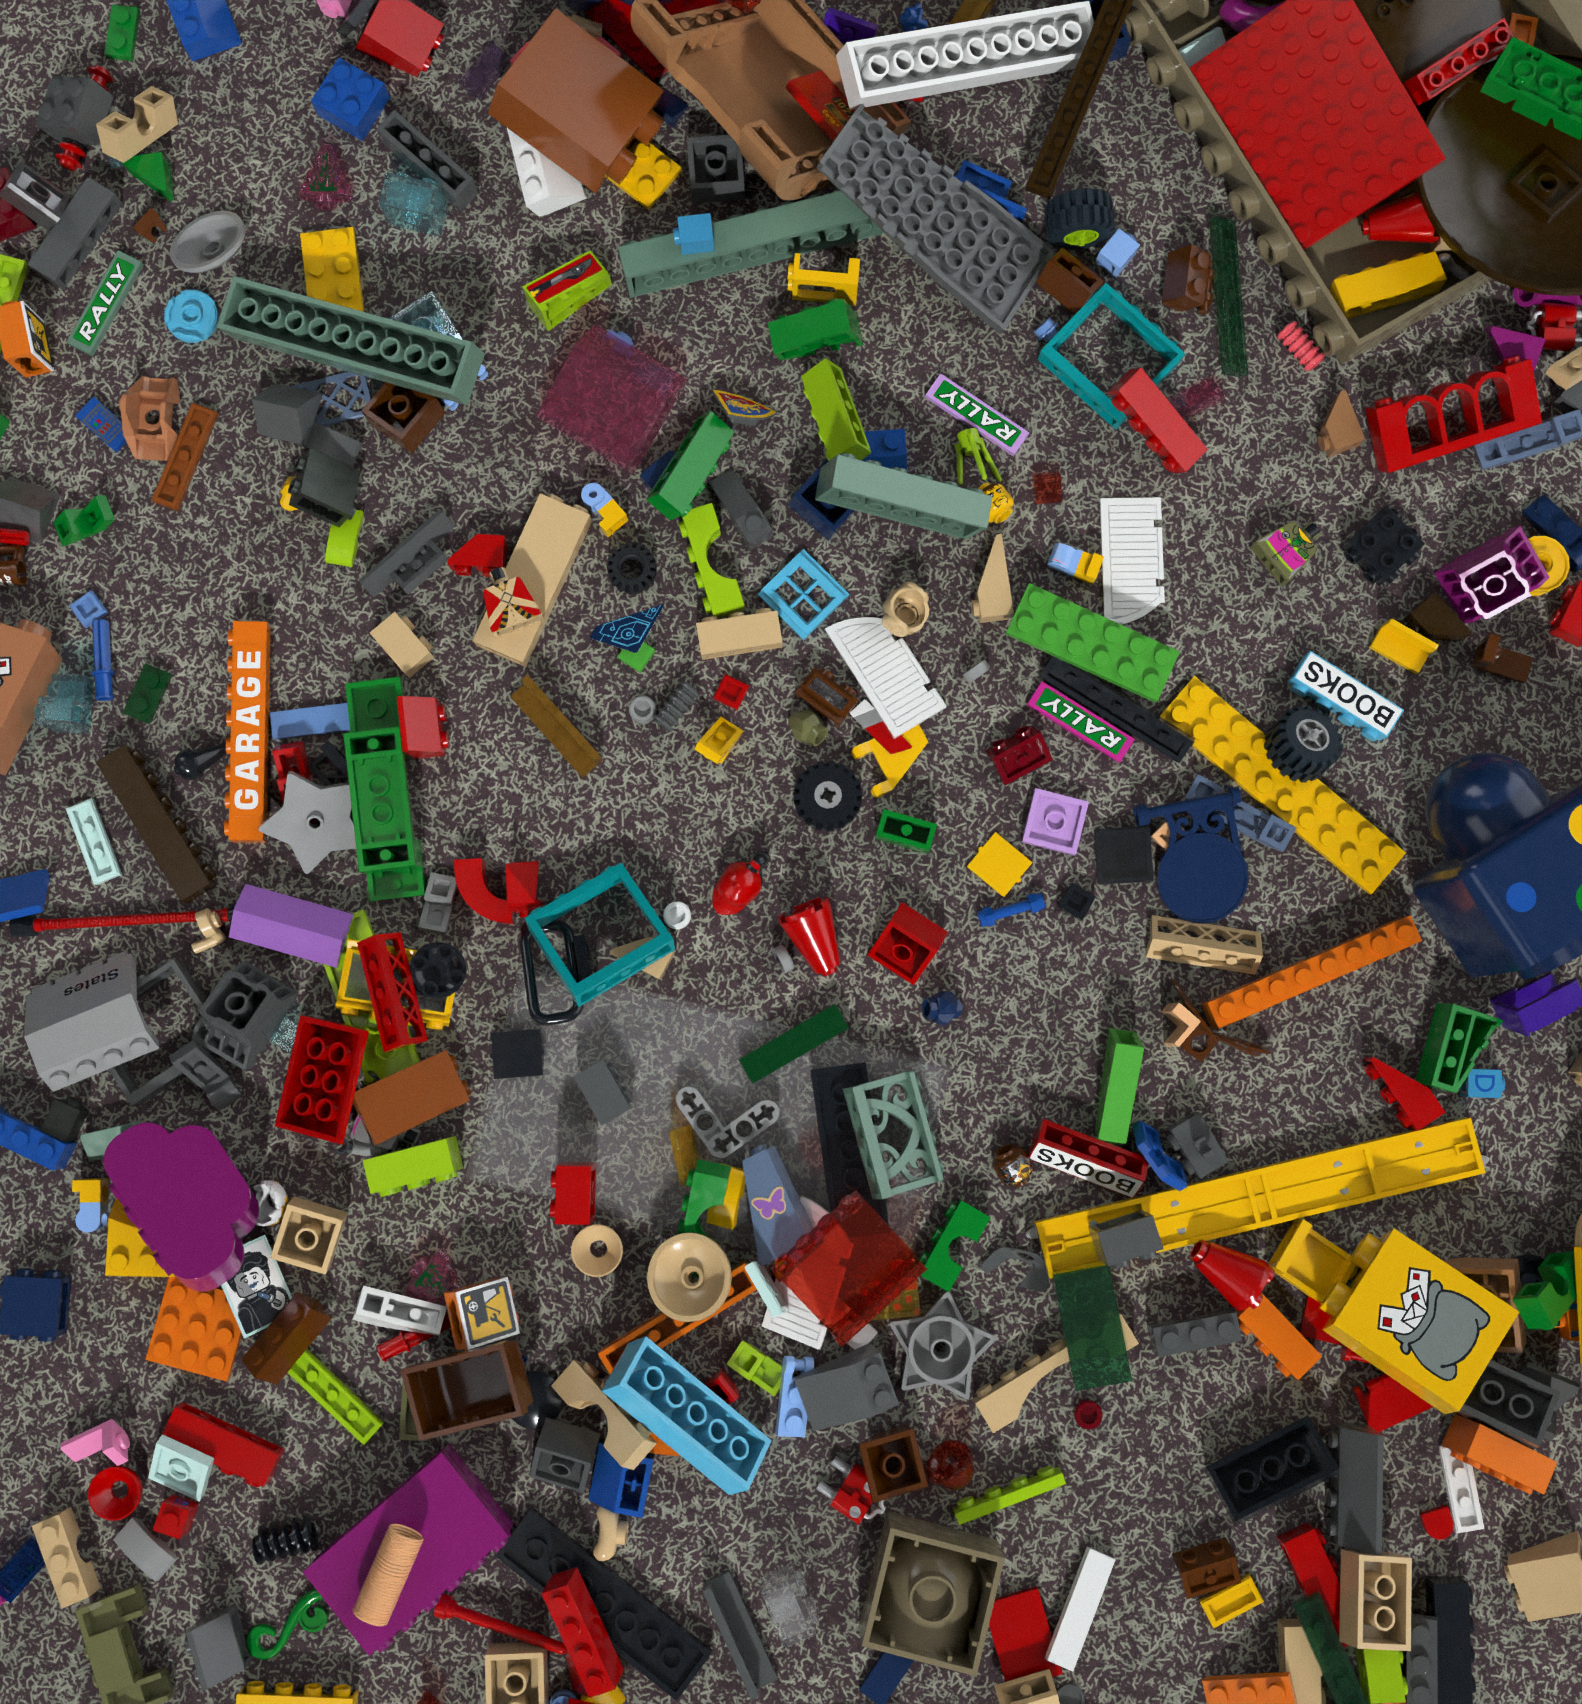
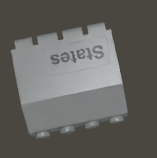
(87, 1022)

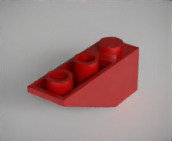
(1416, 1102)

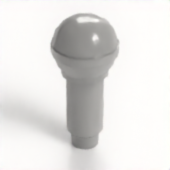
(1449, 266)

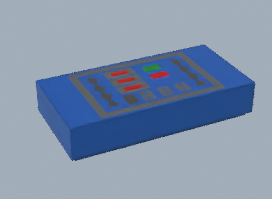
(102, 423)

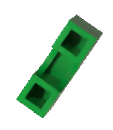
(961, 1221)
(1547, 1301)

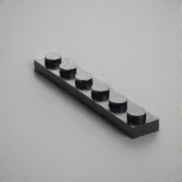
(1118, 708)

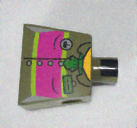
(1286, 550)

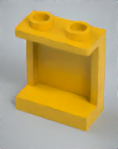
(1311, 1261)

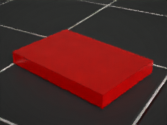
(1021, 1634)

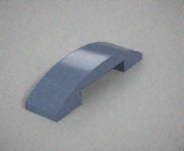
(1530, 441)
(1249, 820)

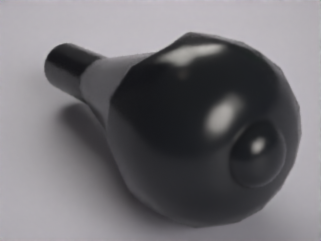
(193, 763)

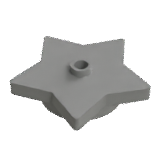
(307, 801)
(946, 1368)

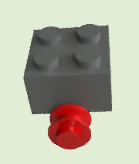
(73, 110)

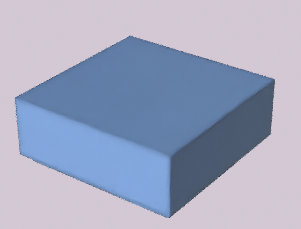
(88, 608)

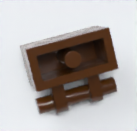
(1188, 279)
(1069, 280)

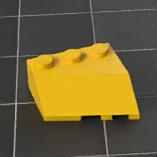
(126, 1250)

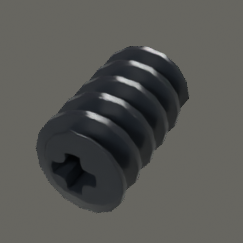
(284, 1541)

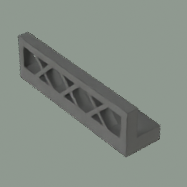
(739, 1632)

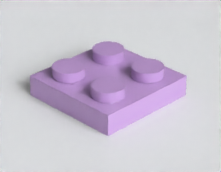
(1055, 822)

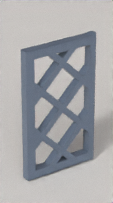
(338, 379)

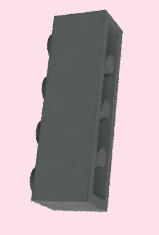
(427, 159)
(75, 233)

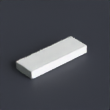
(1461, 1493)

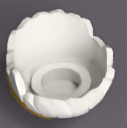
(271, 1215)

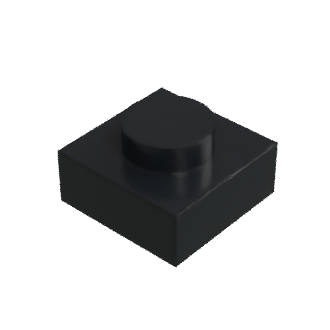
(1076, 901)

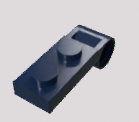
(1554, 523)

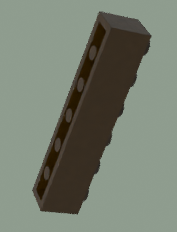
(157, 824)

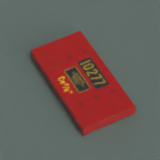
(821, 101)

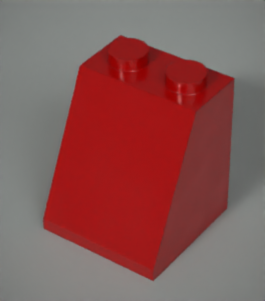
(401, 36)

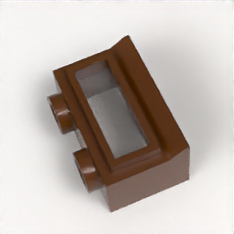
(827, 696)

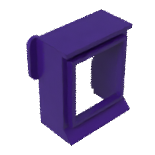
(1536, 1004)

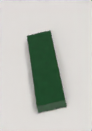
(793, 1043)

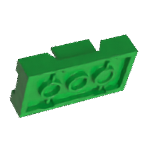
(1540, 85)

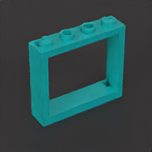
(1132, 317)
(617, 970)

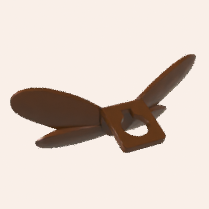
(1213, 1038)

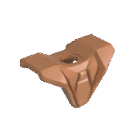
(145, 439)

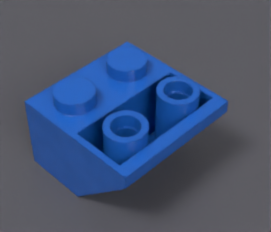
(618, 1487)

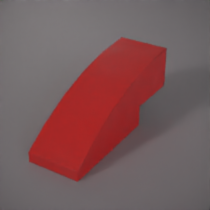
(291, 758)

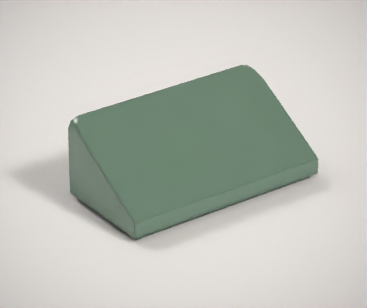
(97, 1141)

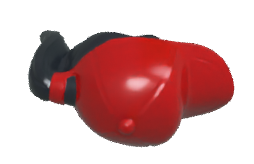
(739, 884)

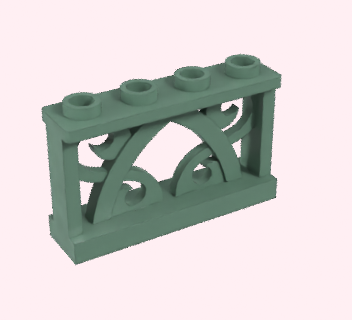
(920, 1134)

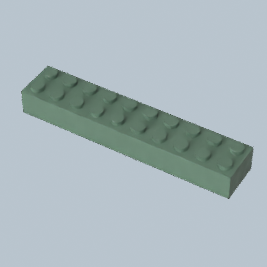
(746, 242)
(351, 340)

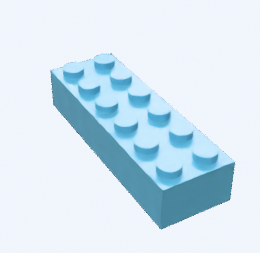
(687, 1415)

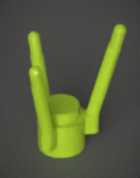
(971, 445)

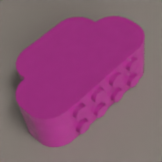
(184, 1200)

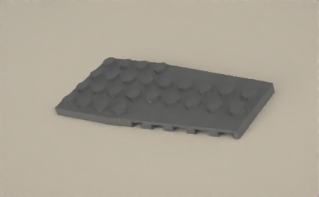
(936, 219)

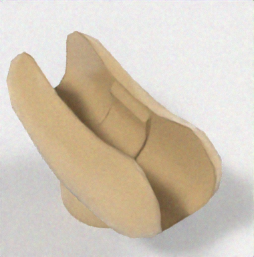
(612, 1533)

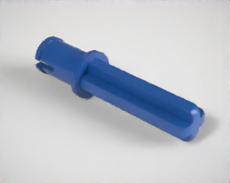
(102, 660)

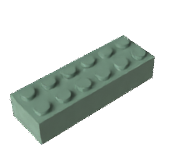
(903, 496)

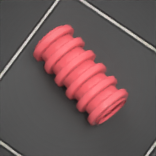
(1300, 346)

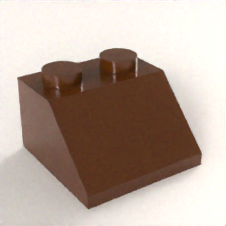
(892, 1463)

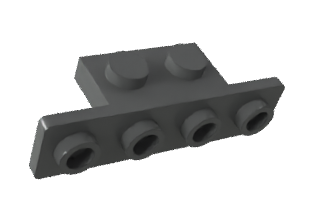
(412, 559)

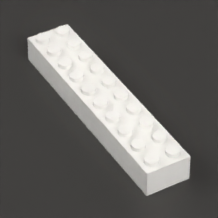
(964, 54)

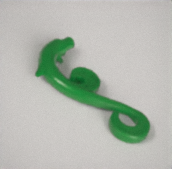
(298, 1614)

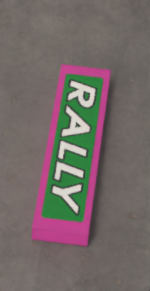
(1080, 722)

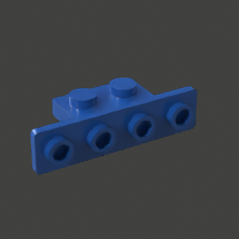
(992, 185)

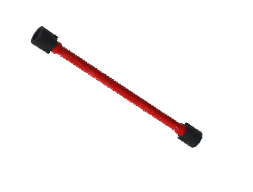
(31, 925)

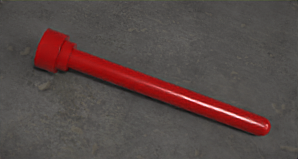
(449, 1608)

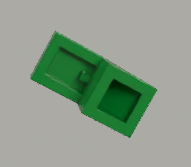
(82, 523)

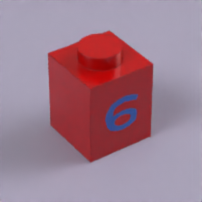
(175, 1516)

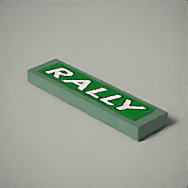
(105, 303)

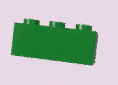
(815, 329)
(1453, 1046)

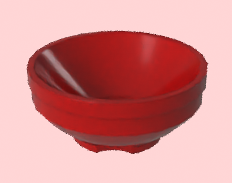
(104, 1501)

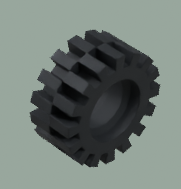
(631, 552)

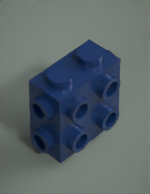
(35, 1304)

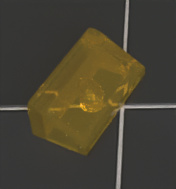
(684, 1151)

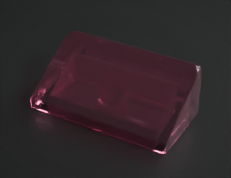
(1197, 398)

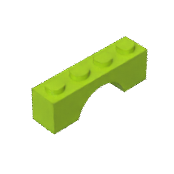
(722, 593)

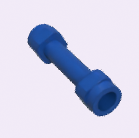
(1033, 903)

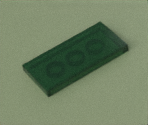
(1092, 1327)

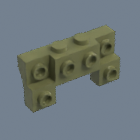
(113, 1651)

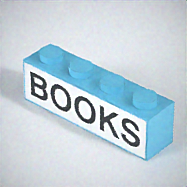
(1345, 697)

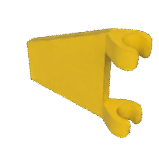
(895, 764)

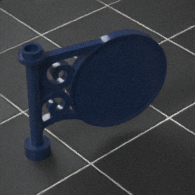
(1200, 873)

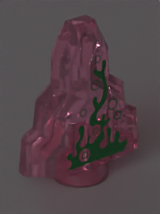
(326, 181)
(433, 1278)

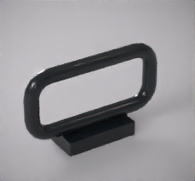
(578, 965)

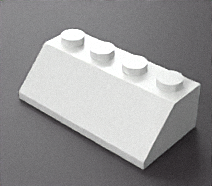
(542, 181)

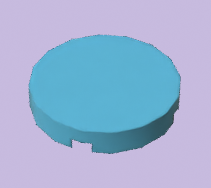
(191, 316)

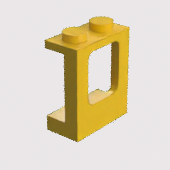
(844, 283)

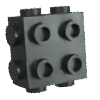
(324, 487)

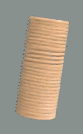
(384, 1579)

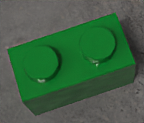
(905, 831)

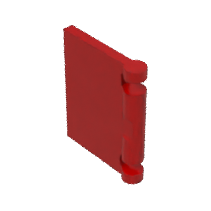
(1388, 1402)

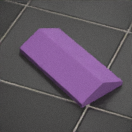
(290, 925)

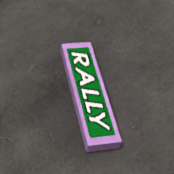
(976, 414)

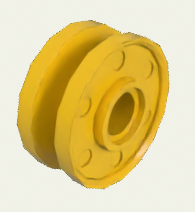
(1554, 560)

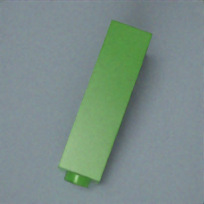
(1118, 1085)

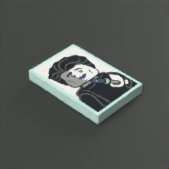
(257, 1289)

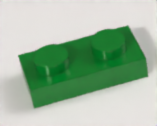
(122, 32)

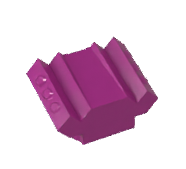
(1492, 576)

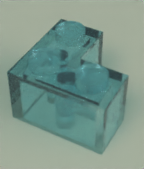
(68, 705)

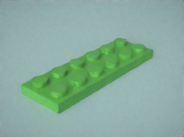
(1092, 643)

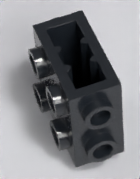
(1383, 547)

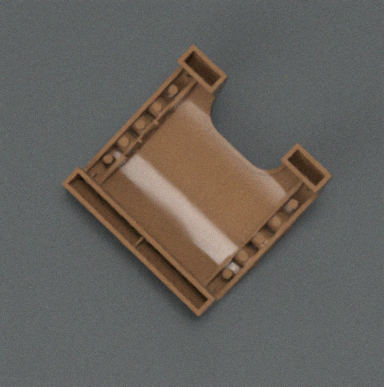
(740, 76)

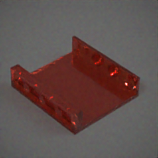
(848, 1267)

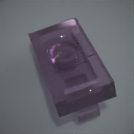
(485, 71)

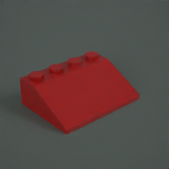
(321, 1078)

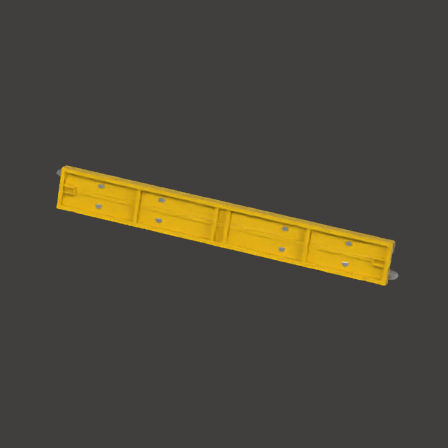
(1275, 1192)

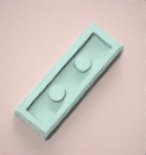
(93, 841)

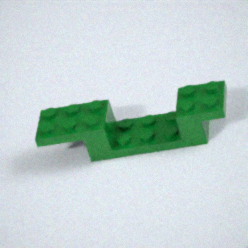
(381, 792)

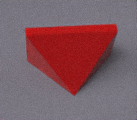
(522, 883)

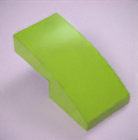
(343, 541)
(757, 1367)

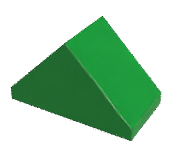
(153, 171)

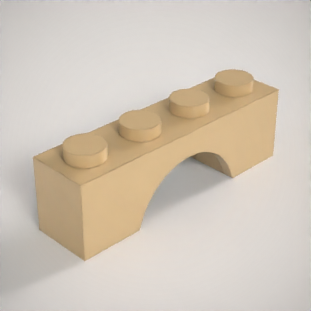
(626, 1437)

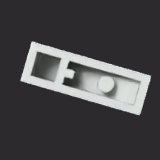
(398, 1312)

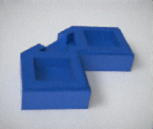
(1150, 1146)

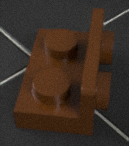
(1207, 1567)

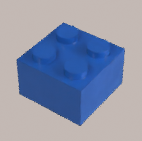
(350, 99)

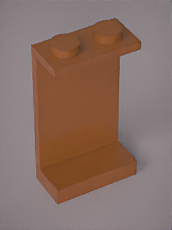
(411, 1097)

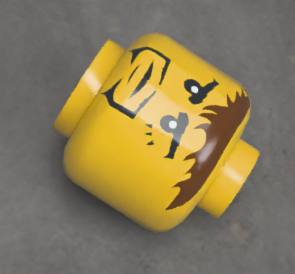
(1001, 502)

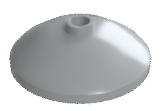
(208, 242)

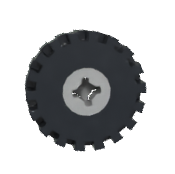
(818, 809)

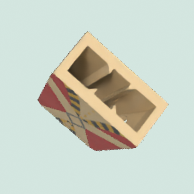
(509, 604)

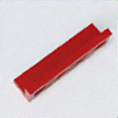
(386, 991)

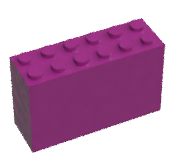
(458, 1531)

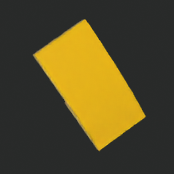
(727, 1214)

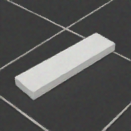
(1079, 1609)

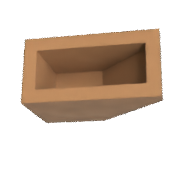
(1340, 427)

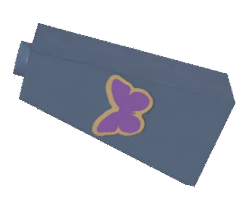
(774, 1204)

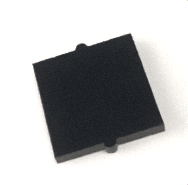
(517, 1054)

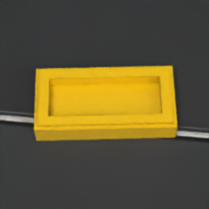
(1231, 1601)

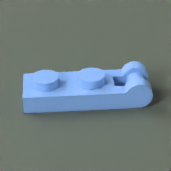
(791, 1414)

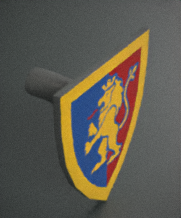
(741, 409)

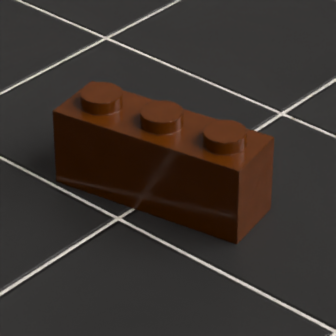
(286, 1338)

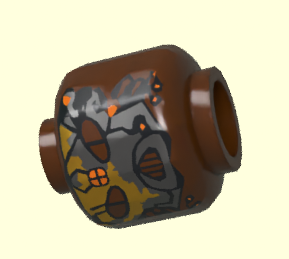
(1012, 1165)

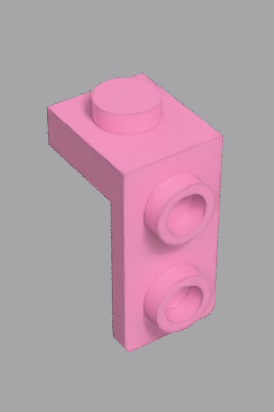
(105, 1437)

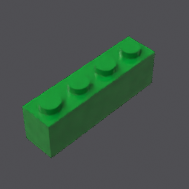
(690, 466)

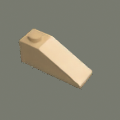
(993, 594)

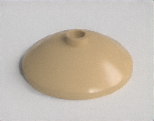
(671, 1275)

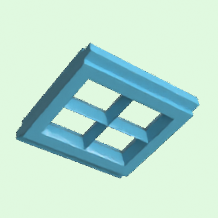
(820, 578)

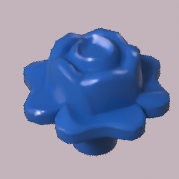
(912, 18)

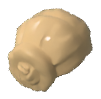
(905, 610)

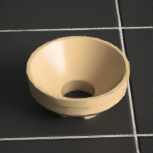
(586, 1261)

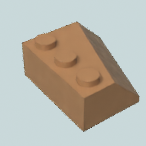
(1502, 1279)

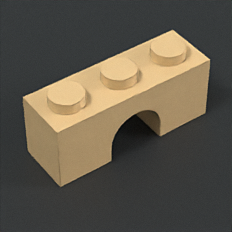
(126, 137)
(69, 1574)

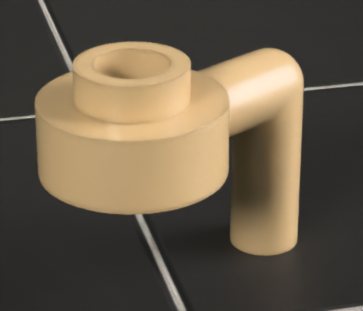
(209, 925)

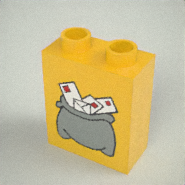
(1417, 1319)

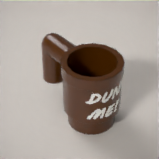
(10, 568)

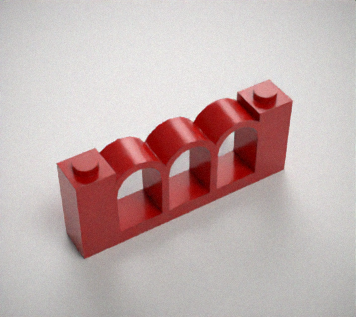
(1517, 404)

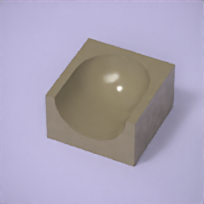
(931, 1593)

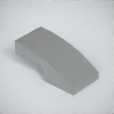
(438, 904)
(145, 1550)

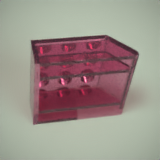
(611, 398)

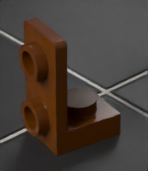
(1501, 661)

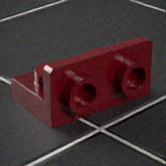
(1019, 754)

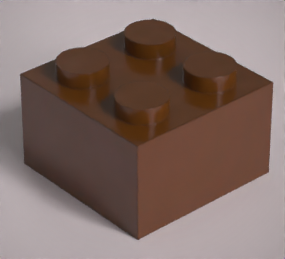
(403, 414)

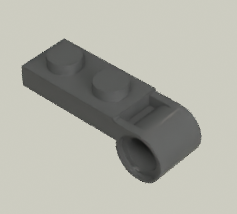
(207, 1074)

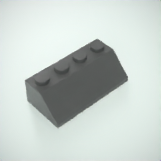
(1357, 1487)

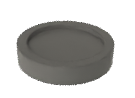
(1070, 1694)

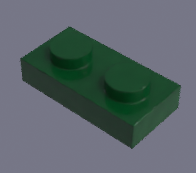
(147, 693)

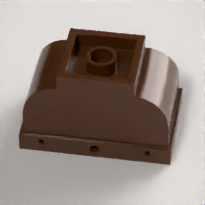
(467, 1389)

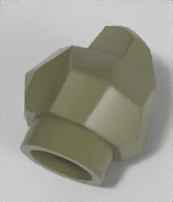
(808, 727)

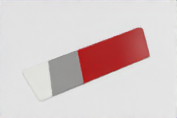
(872, 722)

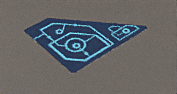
(627, 631)

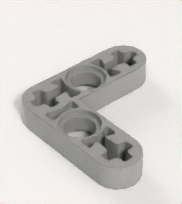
(717, 1129)

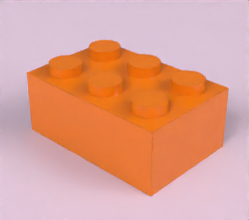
(1498, 1455)

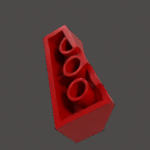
(590, 1653)

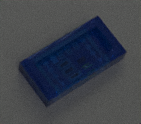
(20, 1569)

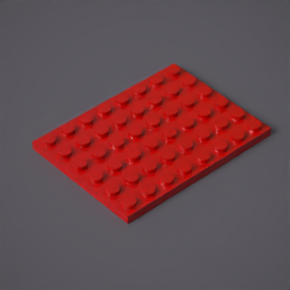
(1318, 114)

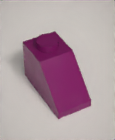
(1511, 342)

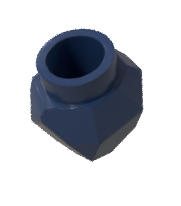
(941, 1007)

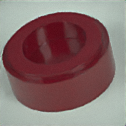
(1087, 1414)

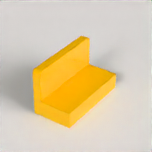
(1402, 645)

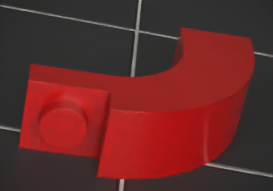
(473, 887)

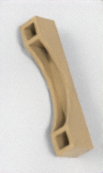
(1003, 1401)

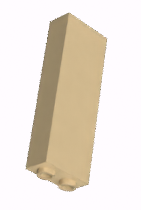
(543, 563)

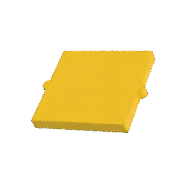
(999, 864)

